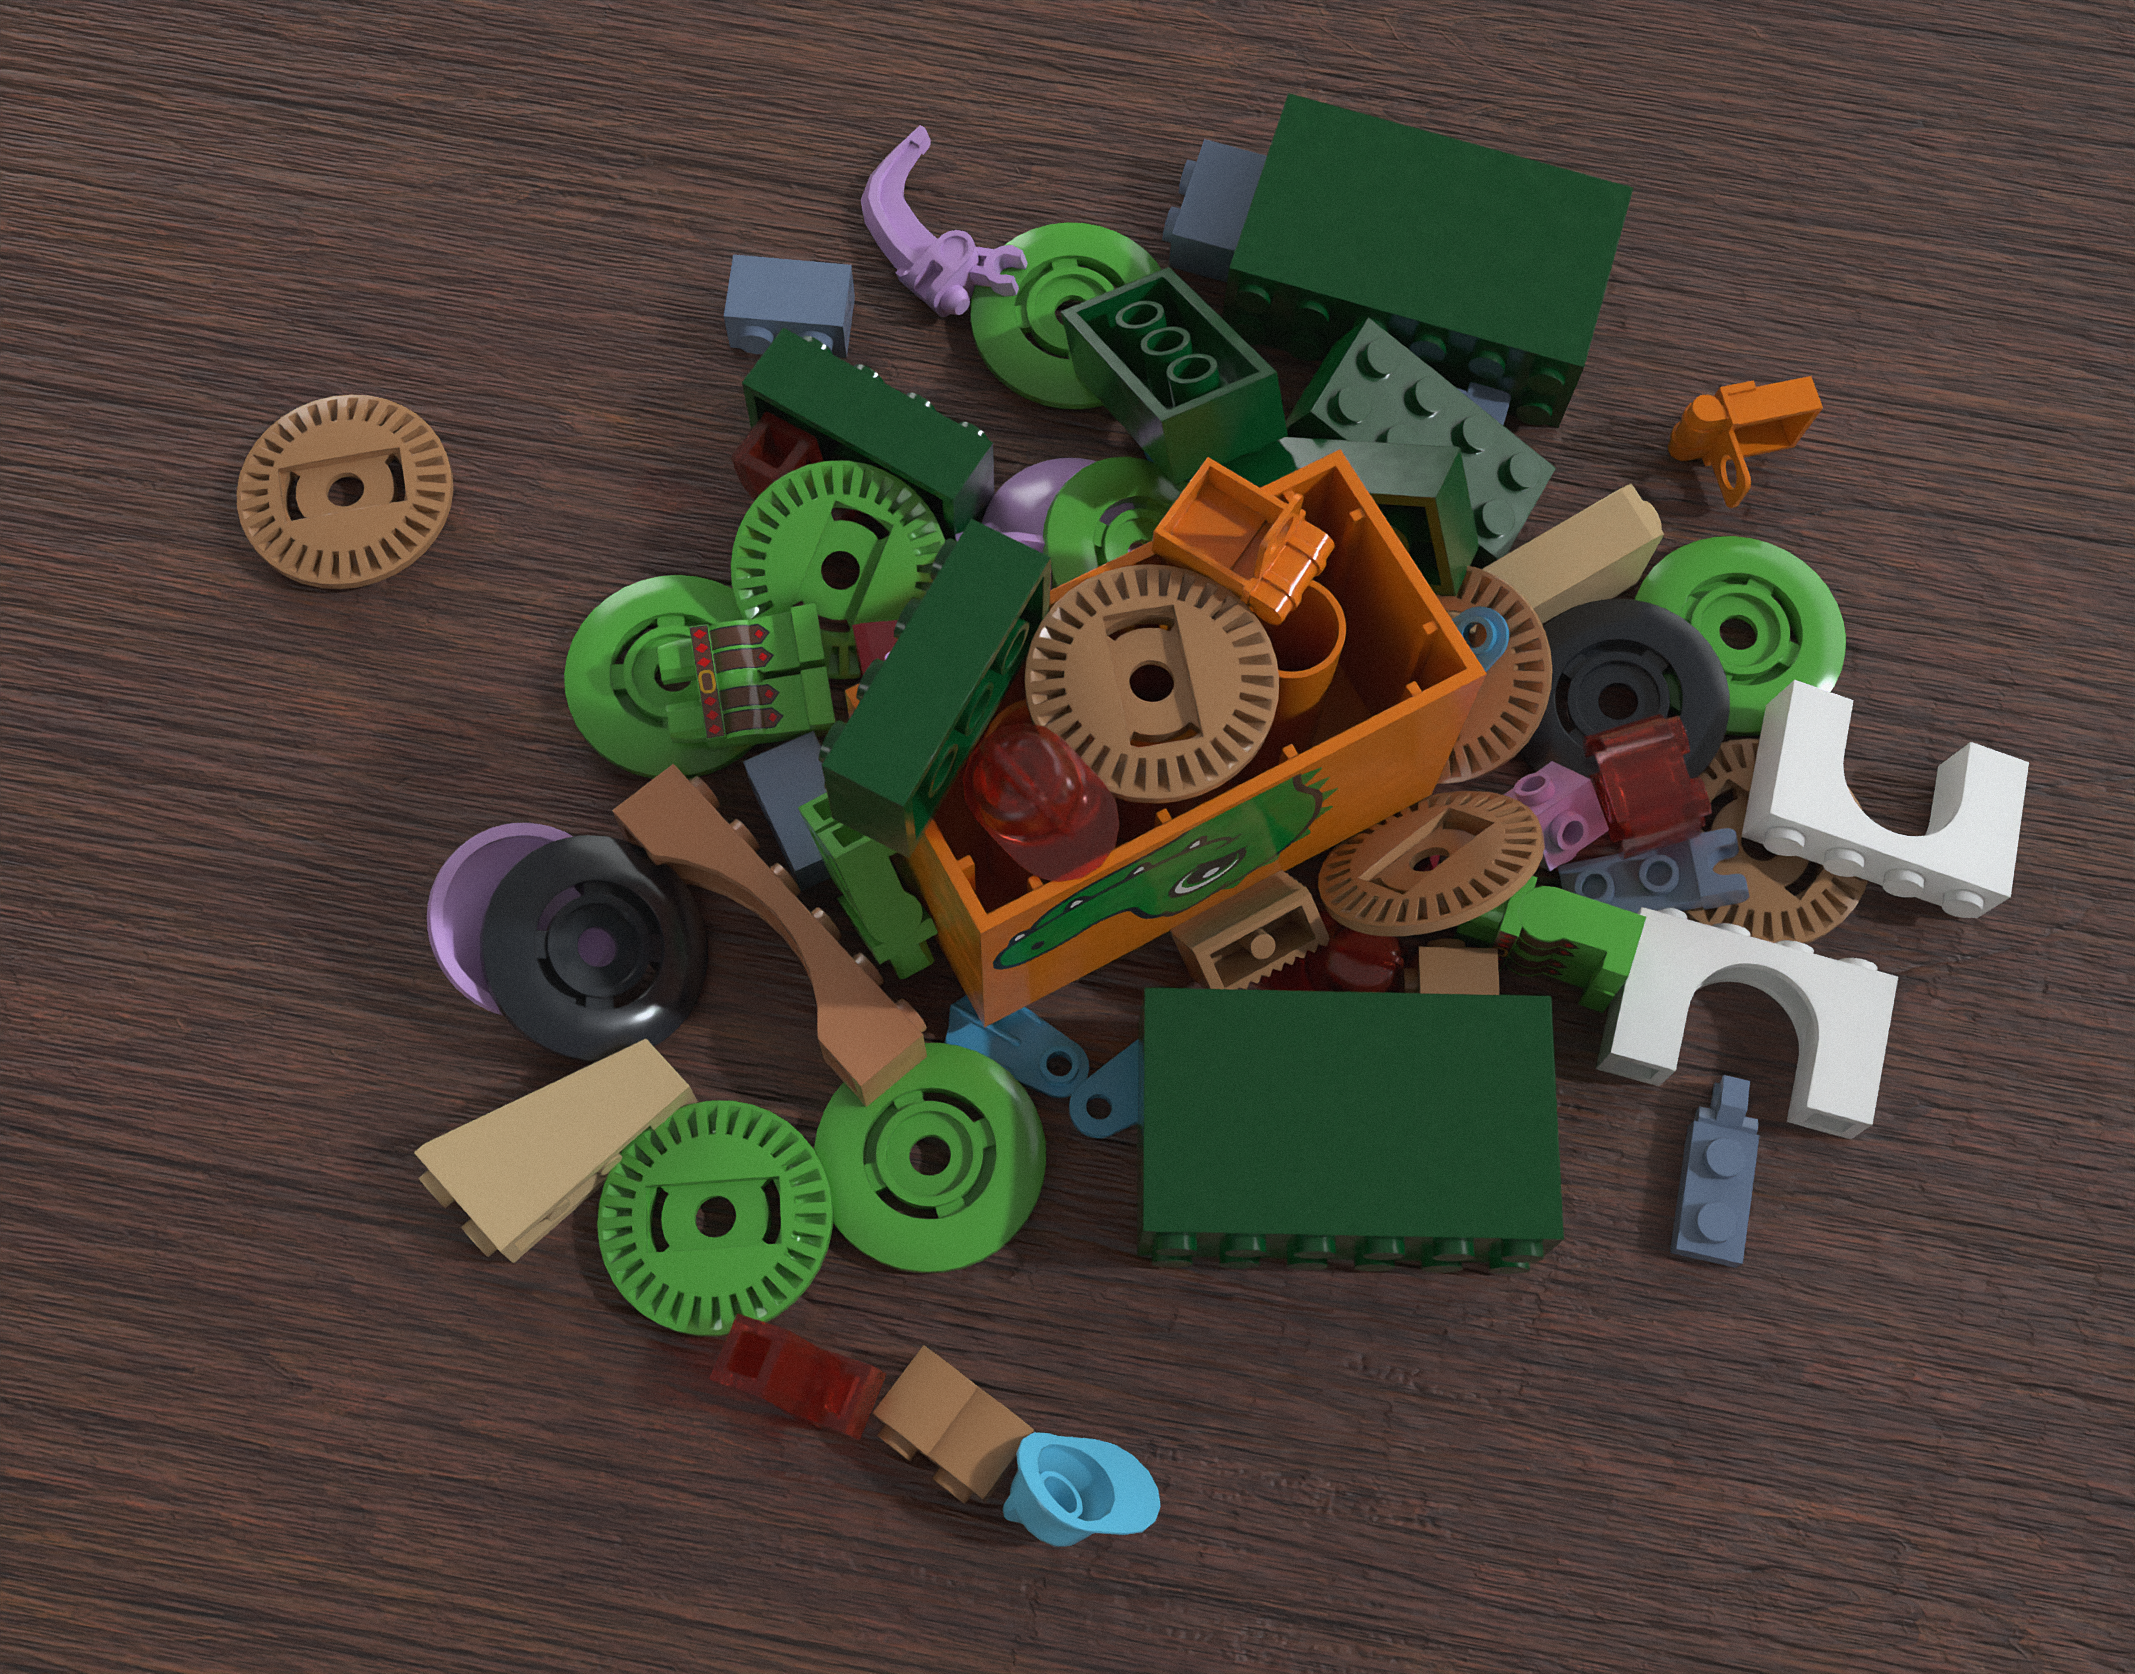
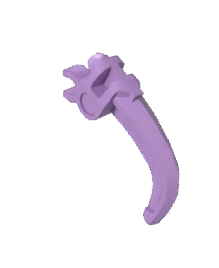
(932, 268)

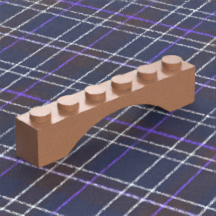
(858, 1026)

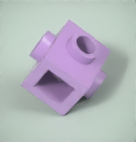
(1565, 811)

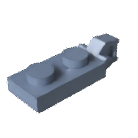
(1717, 1178)

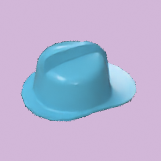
(1079, 1489)

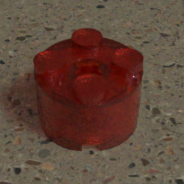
(1647, 785)

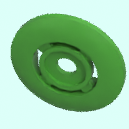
(1050, 279)
(1072, 524)
(793, 531)
(1739, 580)
(621, 704)
(980, 1194)
(705, 1280)

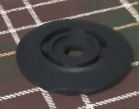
(1629, 647)
(546, 983)

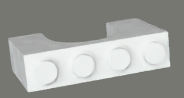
(1807, 811)
(1834, 1004)

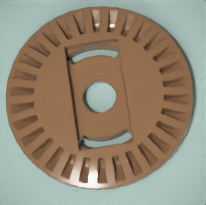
(334, 441)
(1218, 666)
(1514, 687)
(1490, 852)
(1770, 910)

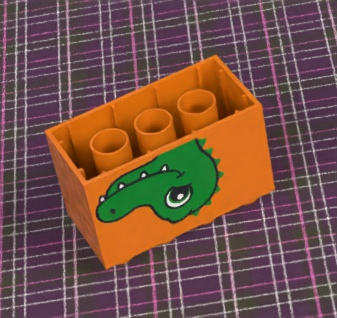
(1359, 732)

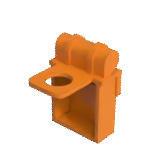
(1743, 424)
(1243, 540)

